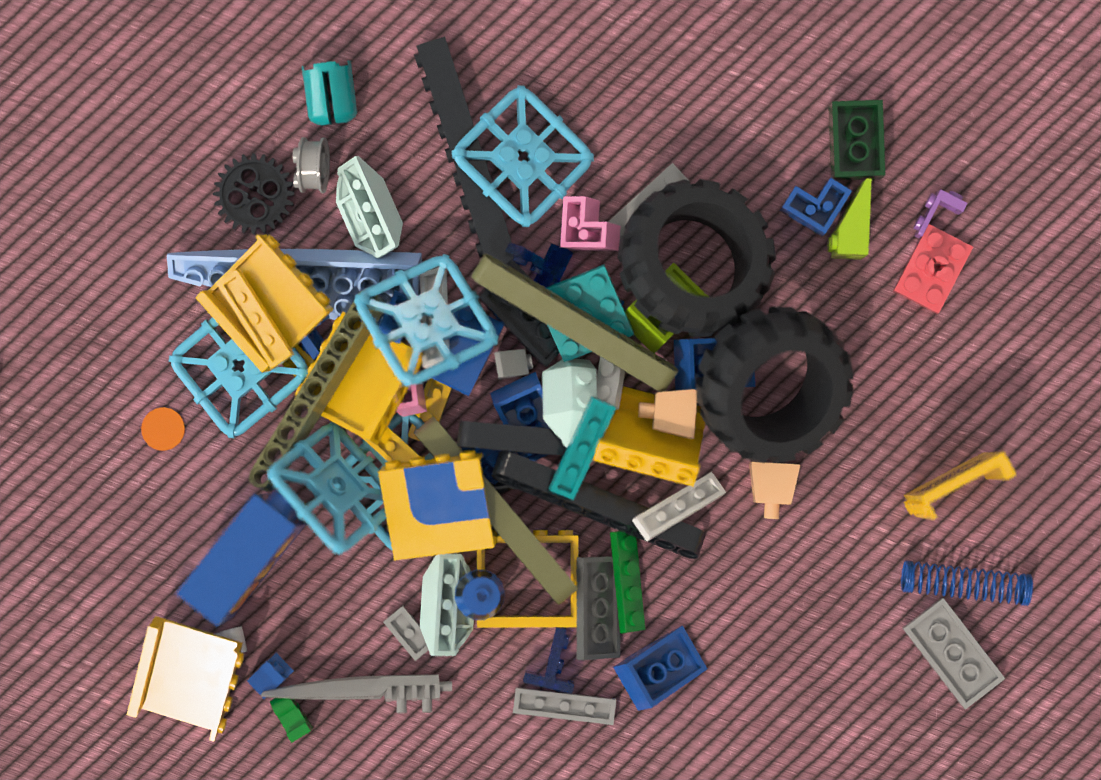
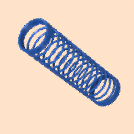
(1024, 583)

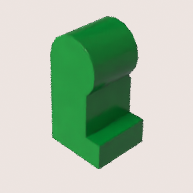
(291, 717)

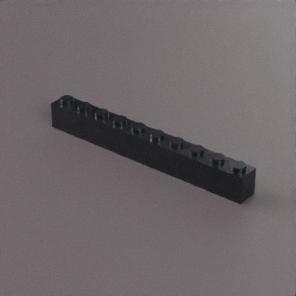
(455, 124)

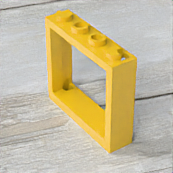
(542, 536)

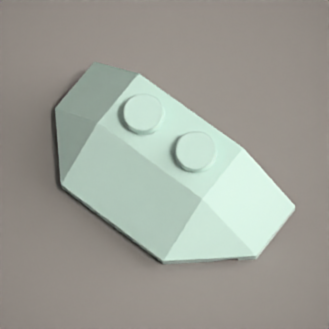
(367, 208)
(566, 394)
(440, 619)

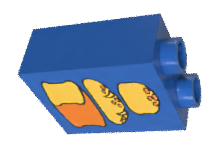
(242, 557)

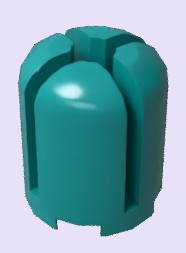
(341, 90)

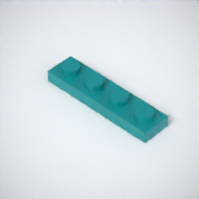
(582, 447)

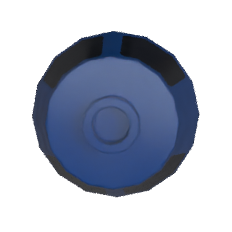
(479, 594)

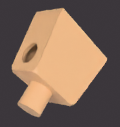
(672, 412)
(773, 485)

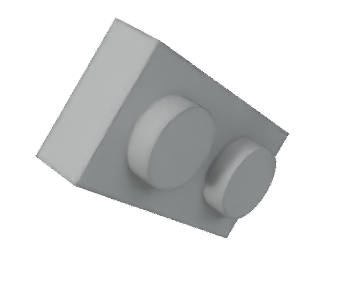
(407, 632)

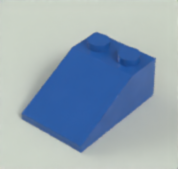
(687, 360)
(468, 372)
(521, 405)
(660, 669)

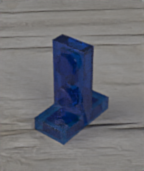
(547, 269)
(554, 666)

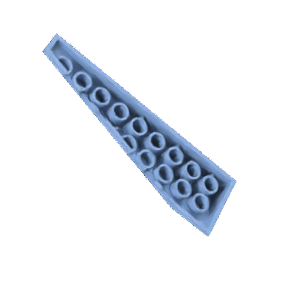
(333, 272)

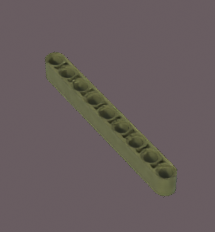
(574, 323)
(306, 397)
(506, 521)

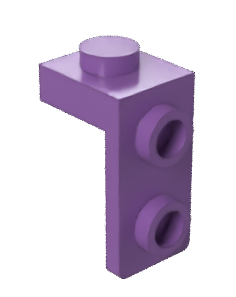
(950, 201)

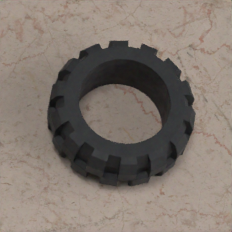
(732, 221)
(808, 415)

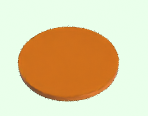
(163, 429)

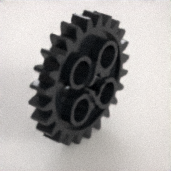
(266, 174)

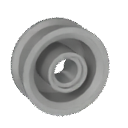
(312, 165)

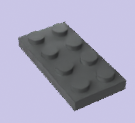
(597, 609)

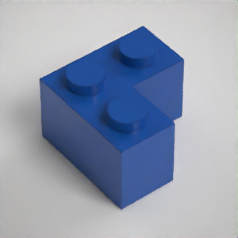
(817, 212)

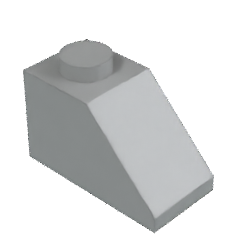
(513, 363)

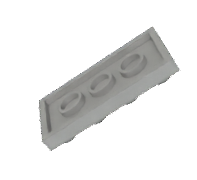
(953, 653)

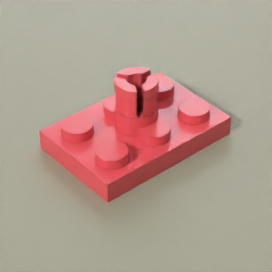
(933, 269)

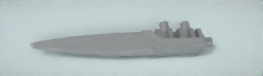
(392, 687)

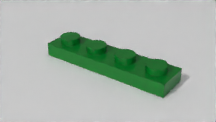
(627, 582)

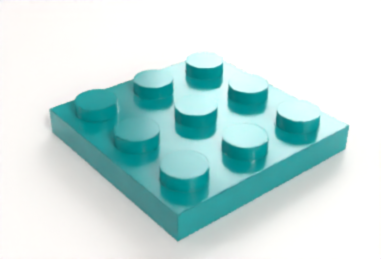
(595, 295)

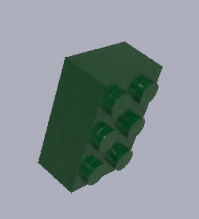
(856, 140)

